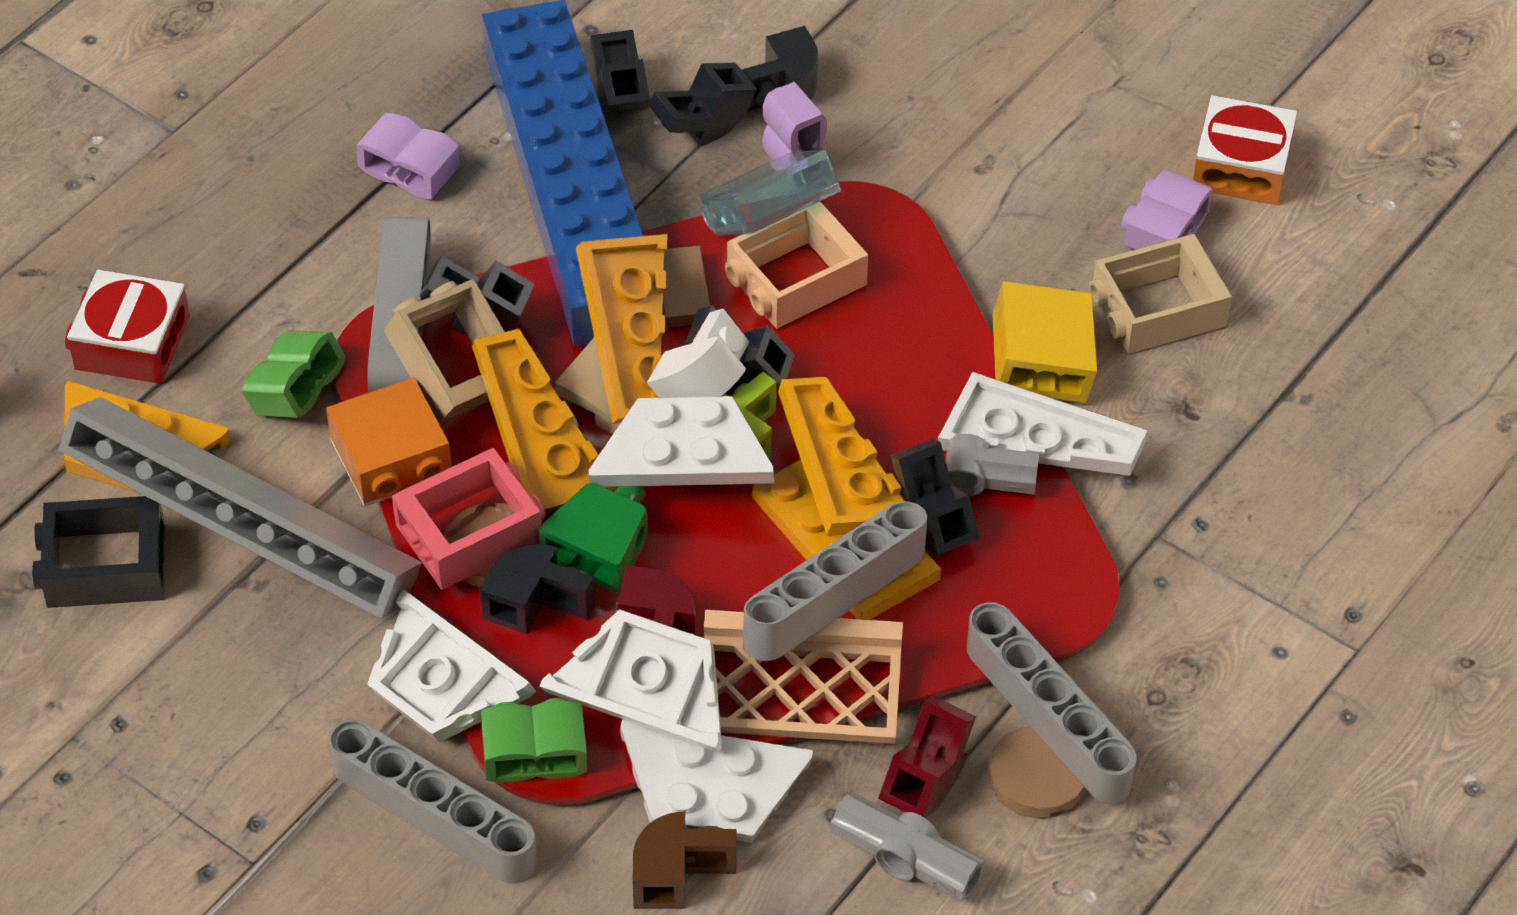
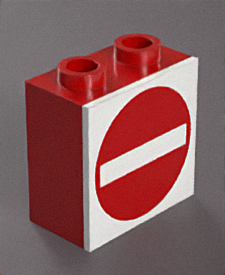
(128, 326)

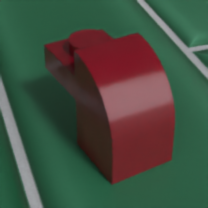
(658, 598)
(932, 760)

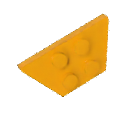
(195, 431)

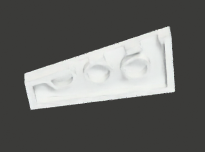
(1041, 425)

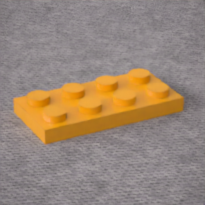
(795, 512)

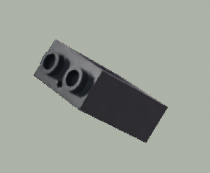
(101, 583)

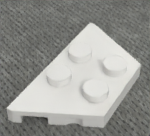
(682, 445)
(440, 673)
(646, 677)
(713, 788)

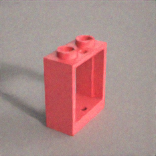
(483, 548)

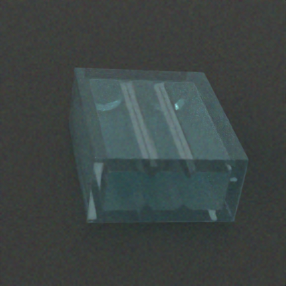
(769, 193)

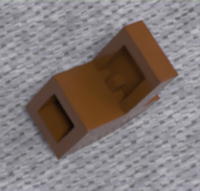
(670, 851)

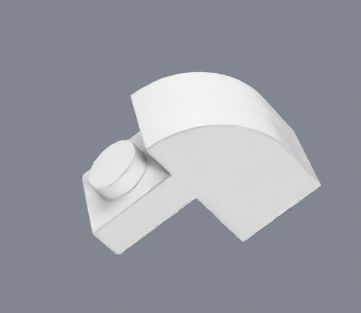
(706, 365)

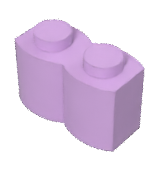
(792, 122)
(408, 156)
(1166, 211)

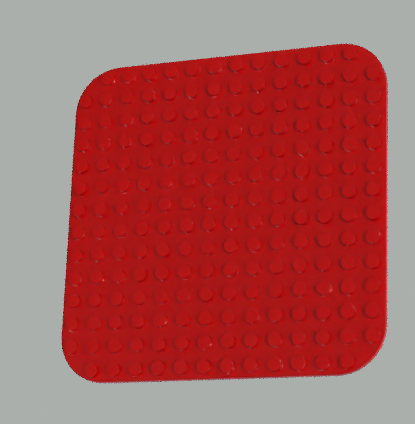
(899, 366)

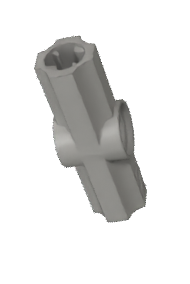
(907, 846)

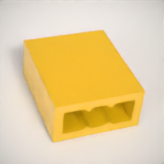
(1045, 340)

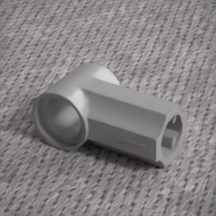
(977, 466)

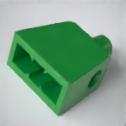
(599, 532)

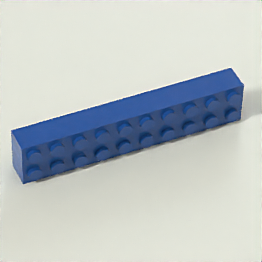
(558, 143)

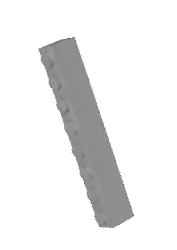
(239, 506)

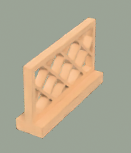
(839, 640)

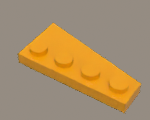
(533, 420)
(836, 459)

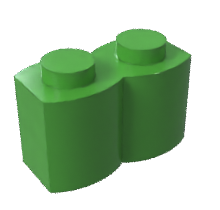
(293, 373)
(533, 741)

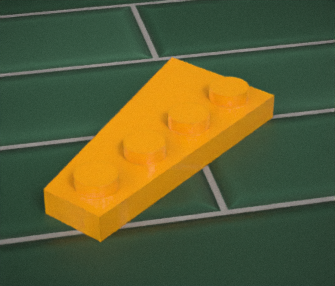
(624, 303)

